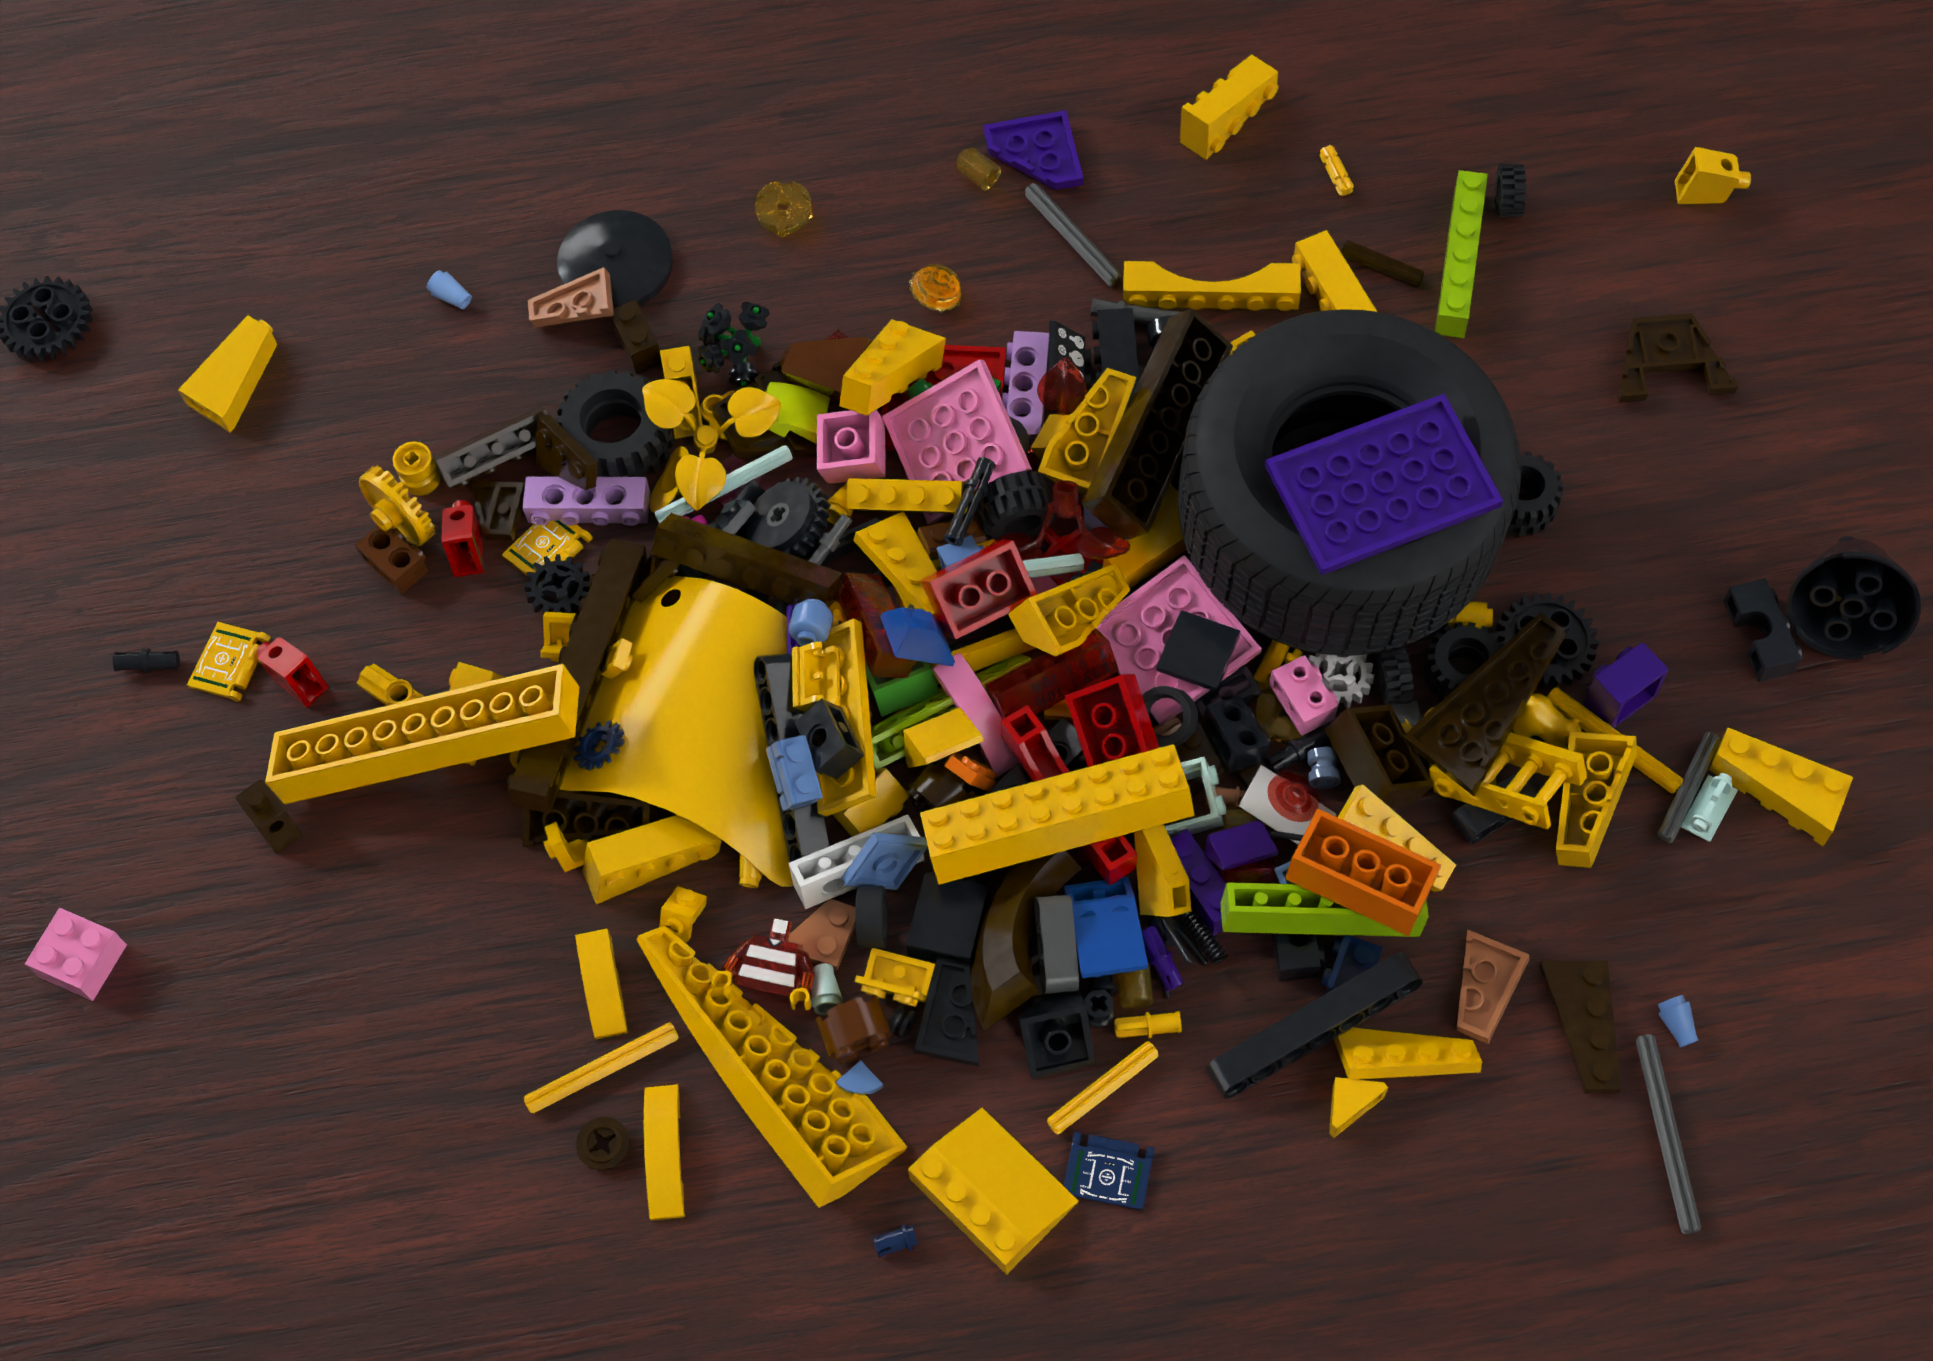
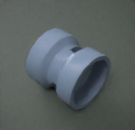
(1324, 769)

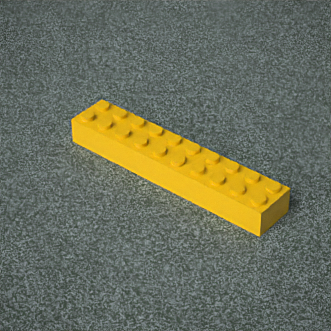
(424, 734)

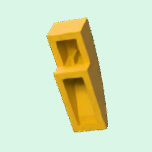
(601, 983)

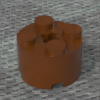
(854, 1028)

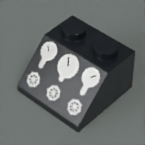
(1069, 344)

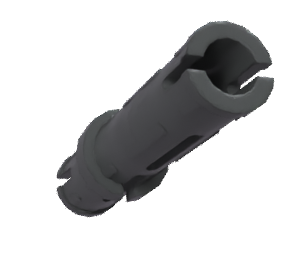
(1141, 314)

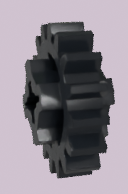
(560, 574)

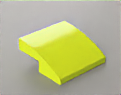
(797, 409)

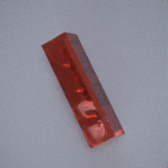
(865, 599)
(1050, 678)

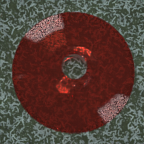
(1287, 803)

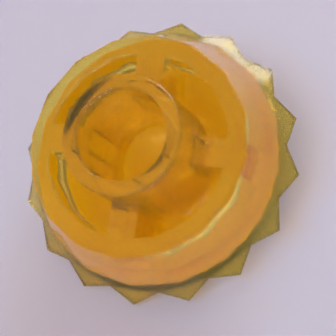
(936, 287)

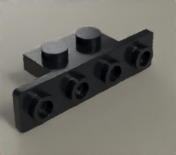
(732, 518)

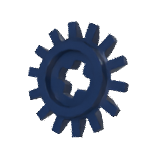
(609, 735)

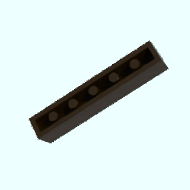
(744, 561)

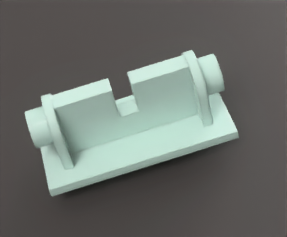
(1710, 806)

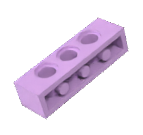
(1026, 349)
(543, 491)

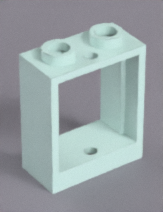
(1194, 769)

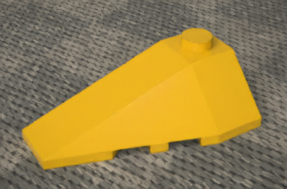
(1070, 612)

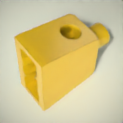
(1709, 177)

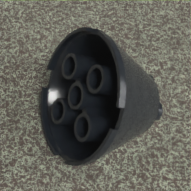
(1853, 601)

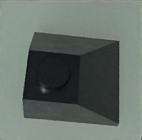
(1057, 1035)

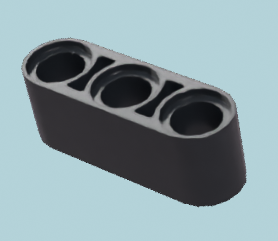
(1478, 823)

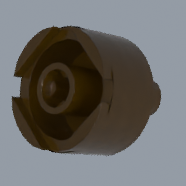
(937, 788)

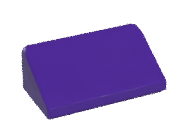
(1240, 845)

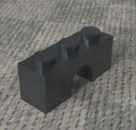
(1757, 606)

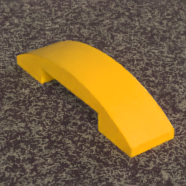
(663, 1152)

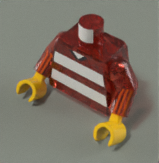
(770, 966)

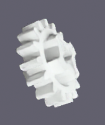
(1344, 682)

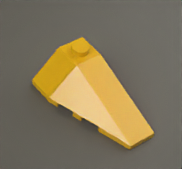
(1085, 436)

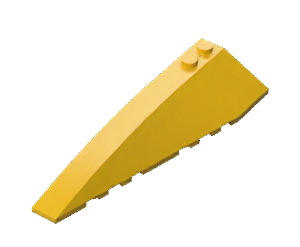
(813, 1125)

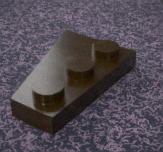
(563, 455)

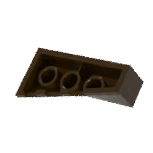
(587, 815)

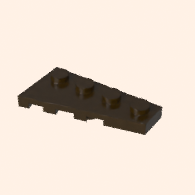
(1586, 1018)

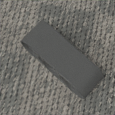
(1056, 944)

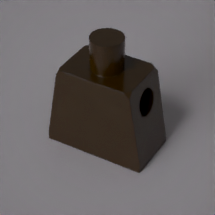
(263, 811)

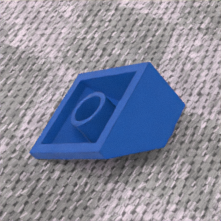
(916, 636)

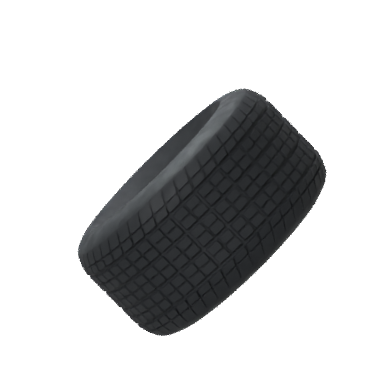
(1310, 383)

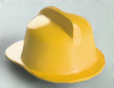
(666, 487)

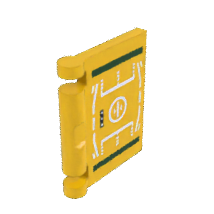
(545, 541)
(227, 661)

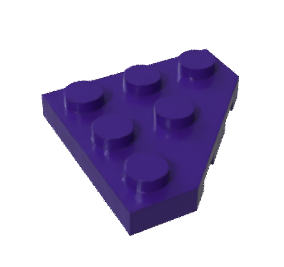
(1038, 147)

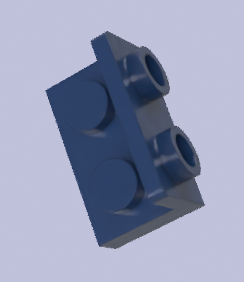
(1352, 959)

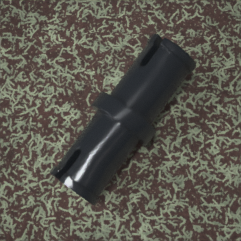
(146, 660)

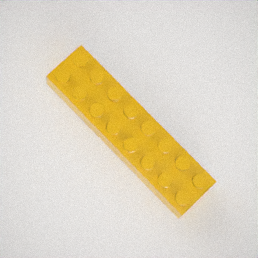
(1057, 814)

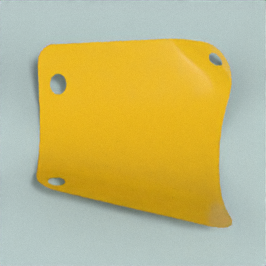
(695, 718)

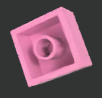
(850, 446)
(76, 954)

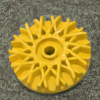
(393, 506)

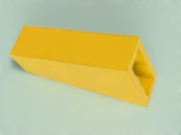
(230, 373)
(1155, 548)

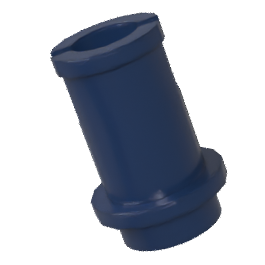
(895, 1240)

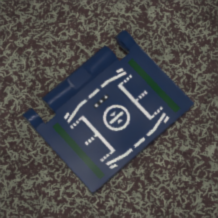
(1108, 1171)

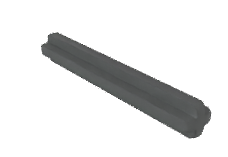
(1689, 787)

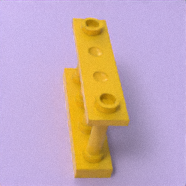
(1532, 757)

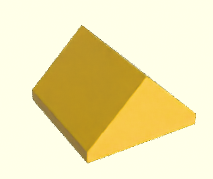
(939, 738)

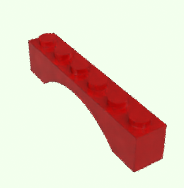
(1040, 759)

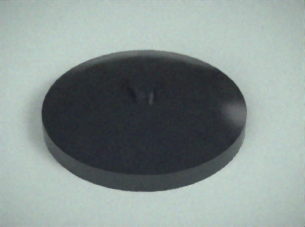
(624, 244)

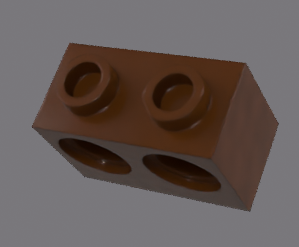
(388, 560)

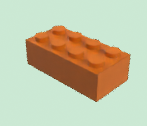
(1362, 872)

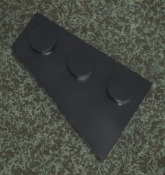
(949, 1015)

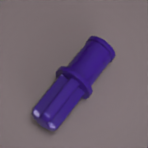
(1161, 959)

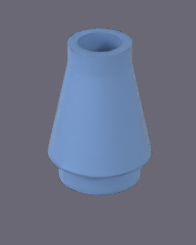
(1678, 1018)

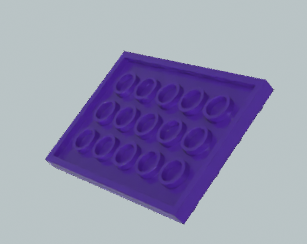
(1383, 484)

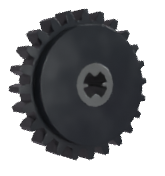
(789, 517)

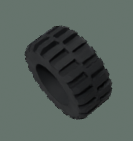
(609, 397)

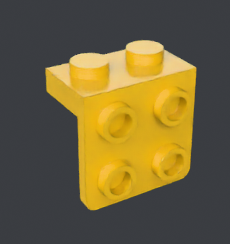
(897, 975)

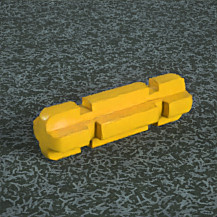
(1336, 170)

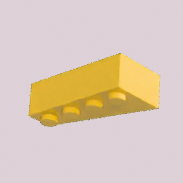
(1227, 106)
(889, 365)
(1785, 782)

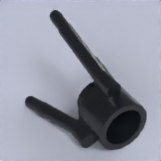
(1171, 933)

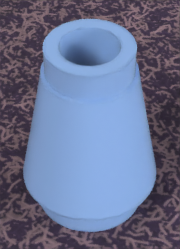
(448, 289)

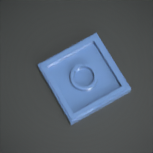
(885, 861)

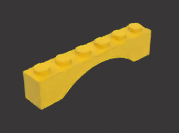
(1270, 288)

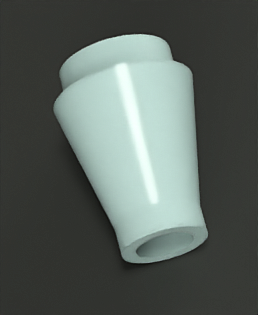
(825, 989)

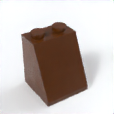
(822, 363)

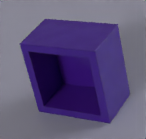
(1625, 684)

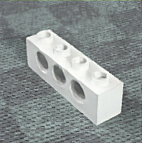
(820, 873)

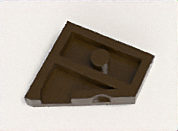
(499, 507)

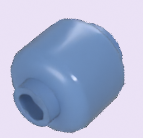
(810, 622)

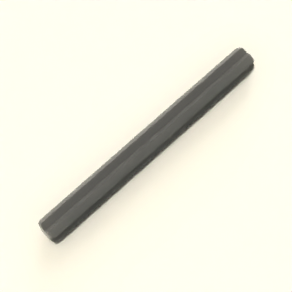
(1668, 1134)

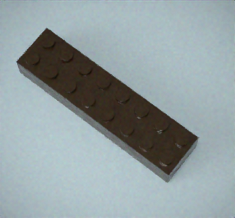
(1154, 426)

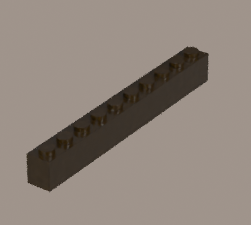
(596, 630)

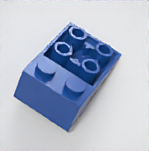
(1106, 928)

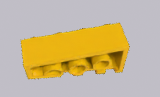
(1589, 807)
(645, 854)

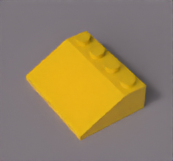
(992, 1189)

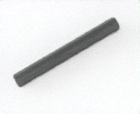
(1073, 234)

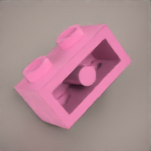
(1304, 694)

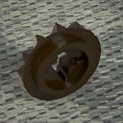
(587, 1143)

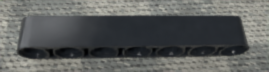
(802, 826)
(1314, 1025)

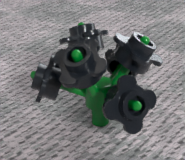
(737, 346)

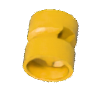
(416, 468)

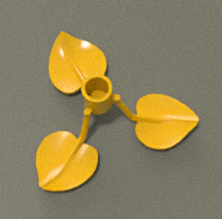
(701, 477)

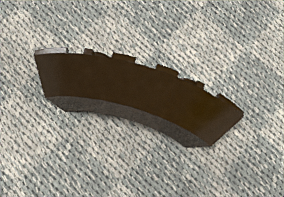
(1000, 959)

